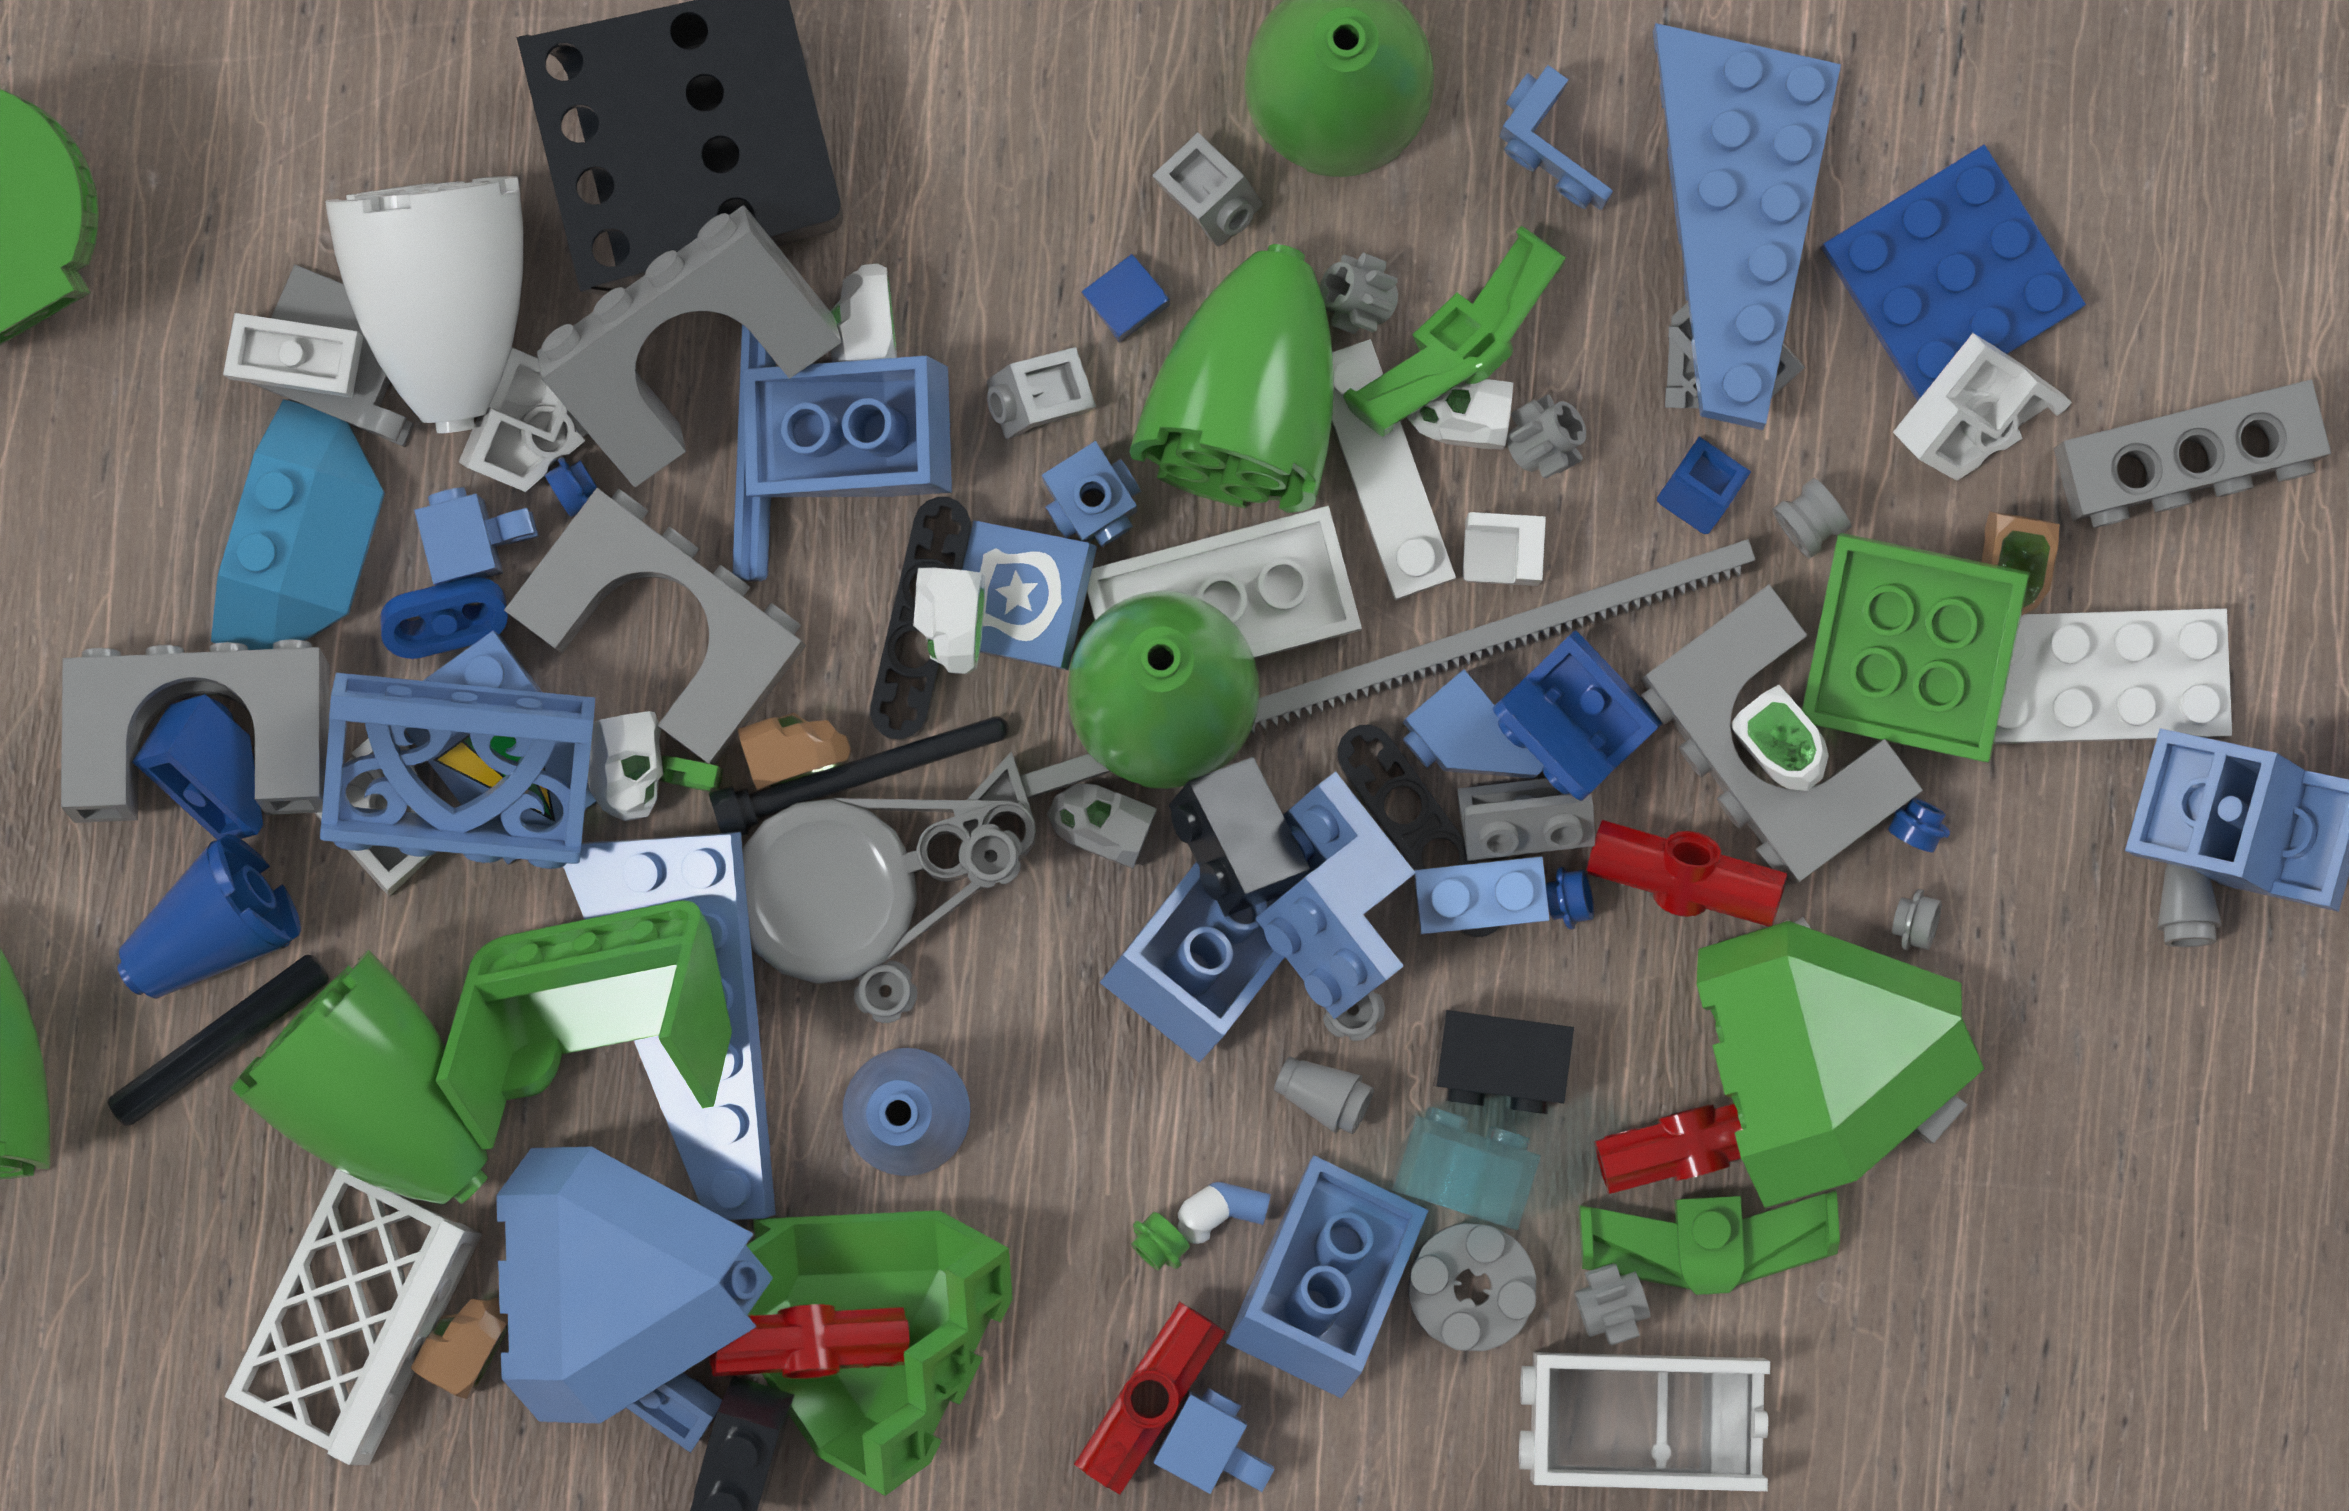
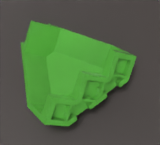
(1828, 1053)
(951, 1286)

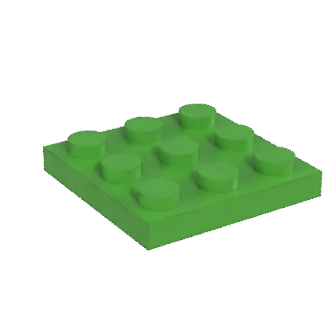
(1914, 647)

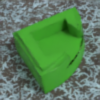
(691, 774)

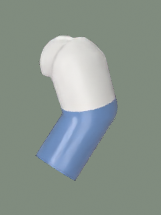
(1215, 1205)

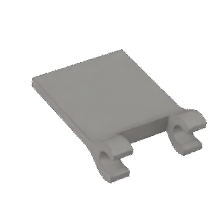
(324, 302)

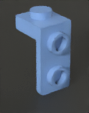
(1531, 104)

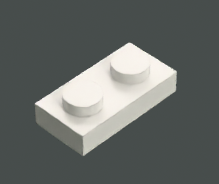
(293, 355)

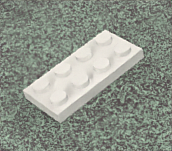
(1272, 580)
(2117, 677)

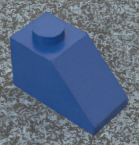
(204, 766)

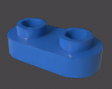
(445, 617)

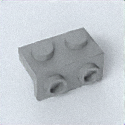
(1523, 819)

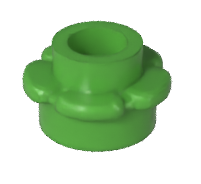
(1159, 1242)

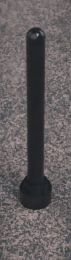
(740, 810)

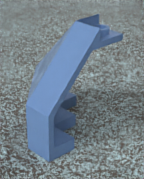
(612, 1284)

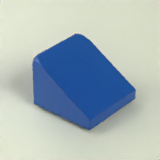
(1126, 298)
(1703, 486)

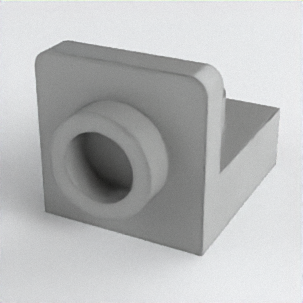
(1209, 189)
(1039, 392)

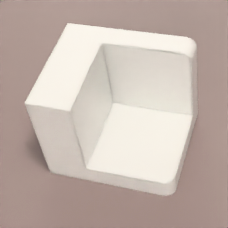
(1504, 549)

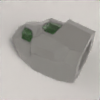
(1102, 822)

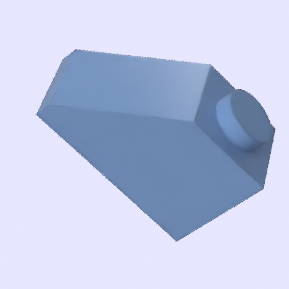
(1464, 735)

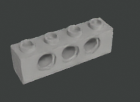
(2285, 414)

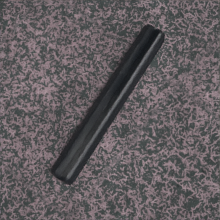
(218, 1040)

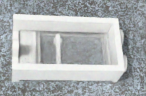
(1645, 1421)

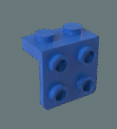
(1575, 717)

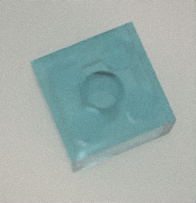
(1465, 1170)

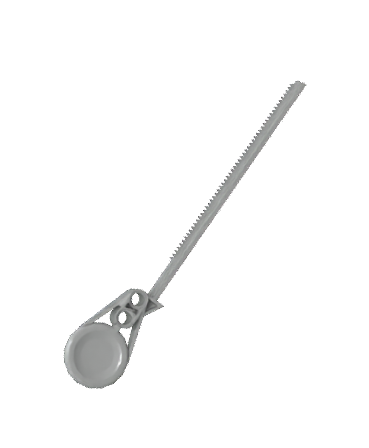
(839, 888)

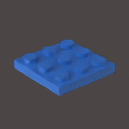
(1950, 265)

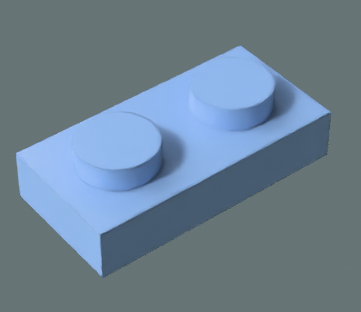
(1481, 895)

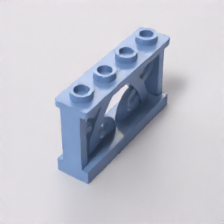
(484, 712)

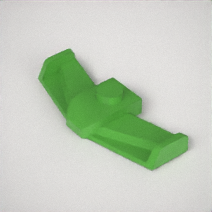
(1461, 338)
(1710, 1242)

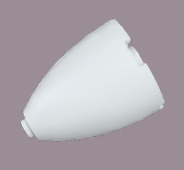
(435, 288)

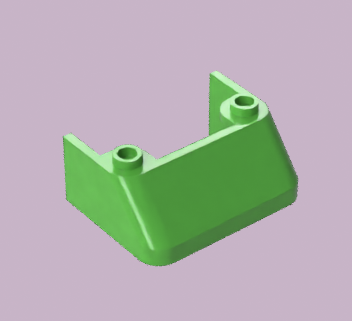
(581, 991)

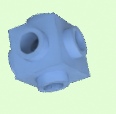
(1088, 472)

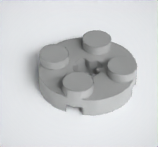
(1462, 1322)

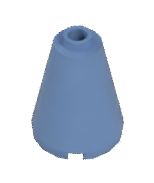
(937, 1111)

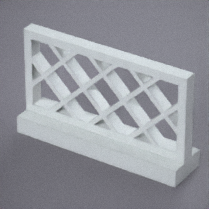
(412, 1318)

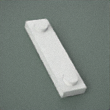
(1387, 484)

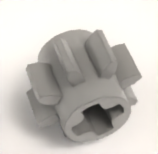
(1359, 293)
(1546, 436)
(1612, 1304)

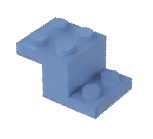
(2244, 819)
(1322, 917)

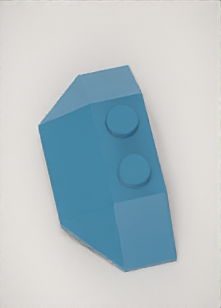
(297, 532)

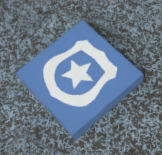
(1031, 592)

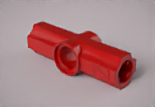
(1686, 873)
(1676, 1147)
(816, 1342)
(1127, 1434)

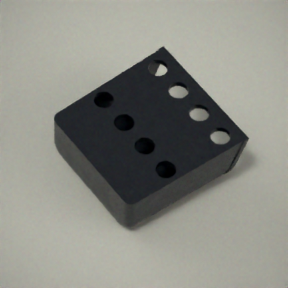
(681, 124)

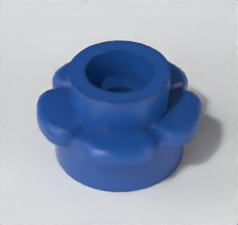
(571, 485)
(1919, 825)
(1570, 897)

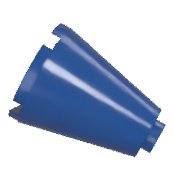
(209, 922)

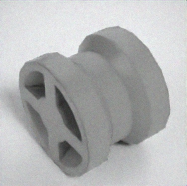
(1811, 518)

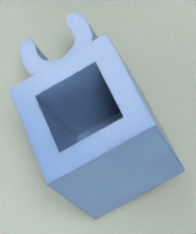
(463, 539)
(1205, 1442)

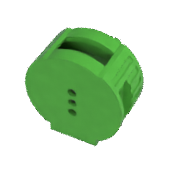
(44, 217)

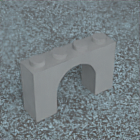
(724, 271)
(612, 547)
(1698, 696)
(116, 697)

